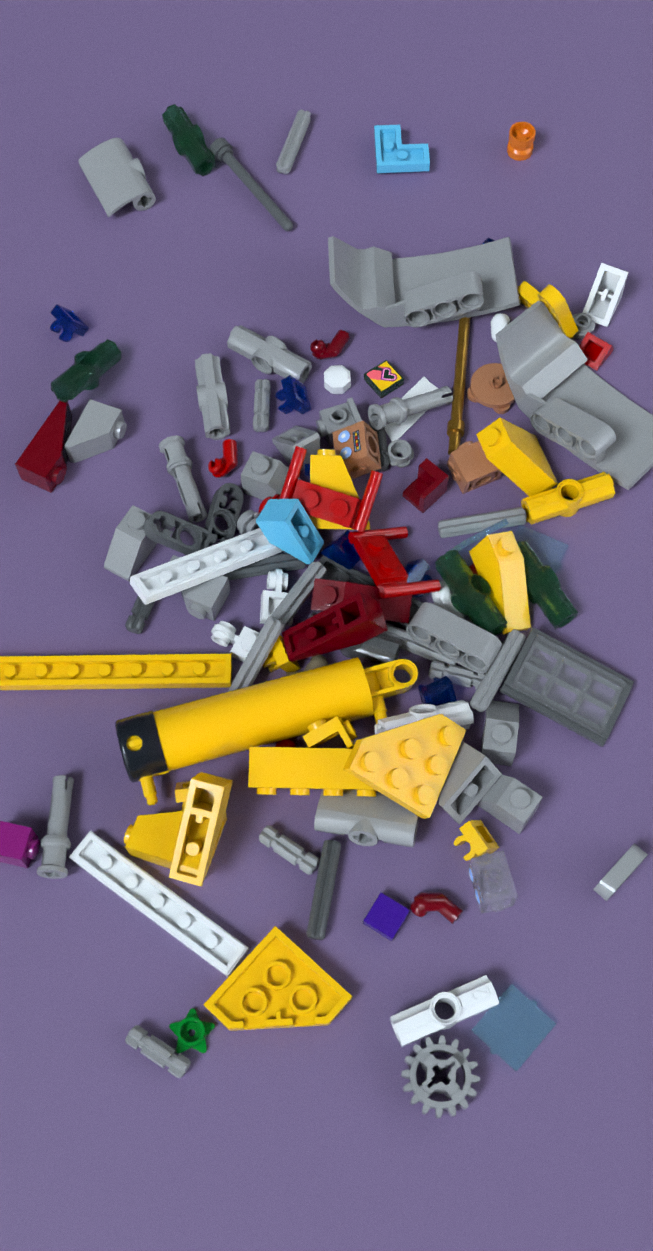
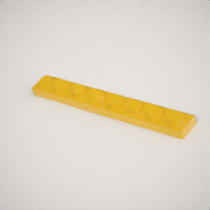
(115, 671)

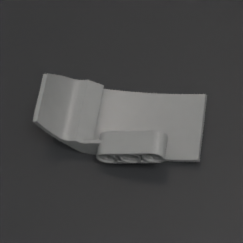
(426, 286)
(572, 401)

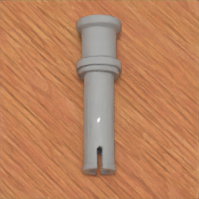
(398, 409)
(180, 467)
(56, 842)

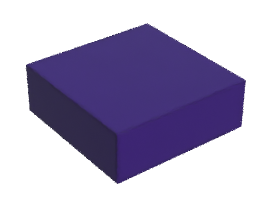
(386, 916)

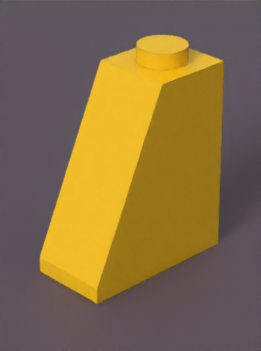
(517, 456)
(331, 473)
(155, 837)

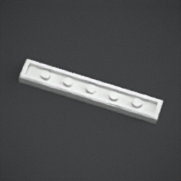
(202, 566)
(159, 904)

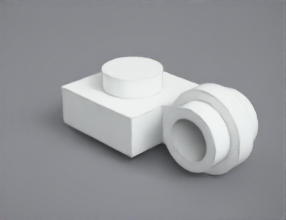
(270, 600)
(225, 633)

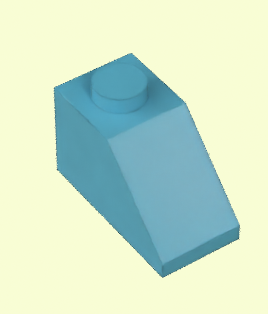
(290, 529)

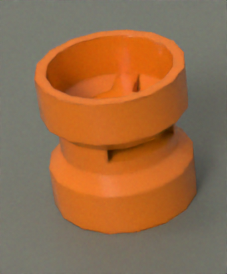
(521, 141)

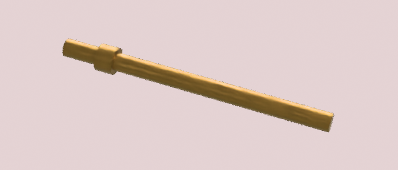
(456, 426)

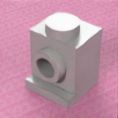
(336, 419)

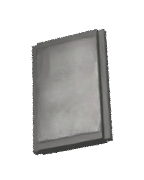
(567, 687)

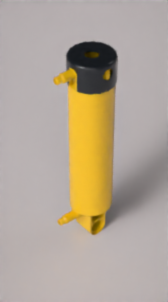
(254, 717)

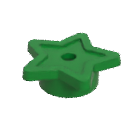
(182, 1029)

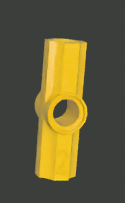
(583, 492)

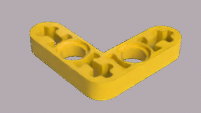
(554, 303)

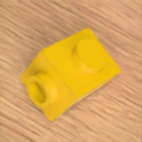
(324, 731)

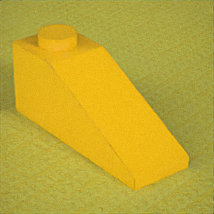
(502, 566)
(200, 827)

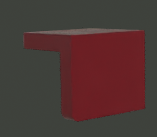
(428, 486)

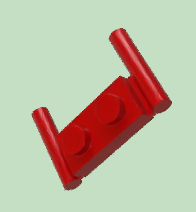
(327, 503)
(384, 564)

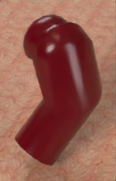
(329, 350)
(435, 901)

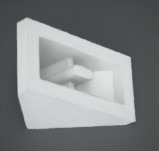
(605, 294)

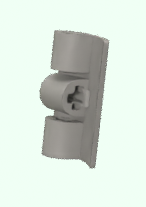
(116, 177)
(366, 819)

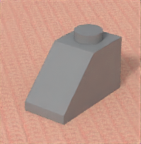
(95, 431)
(263, 476)
(129, 544)
(206, 598)
(500, 732)
(467, 782)
(511, 802)

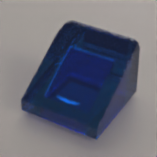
(342, 551)

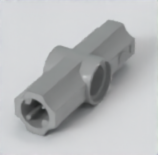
(268, 354)
(212, 397)

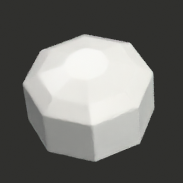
(337, 379)

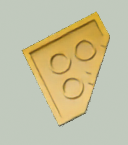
(408, 761)
(277, 990)

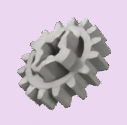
(452, 1089)

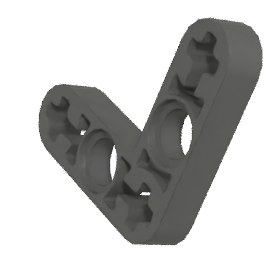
(201, 536)

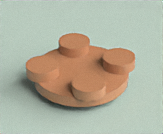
(491, 388)

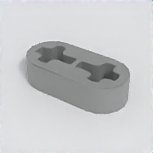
(620, 872)

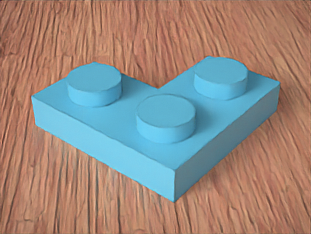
(398, 157)

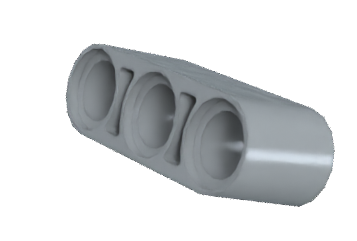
(454, 637)

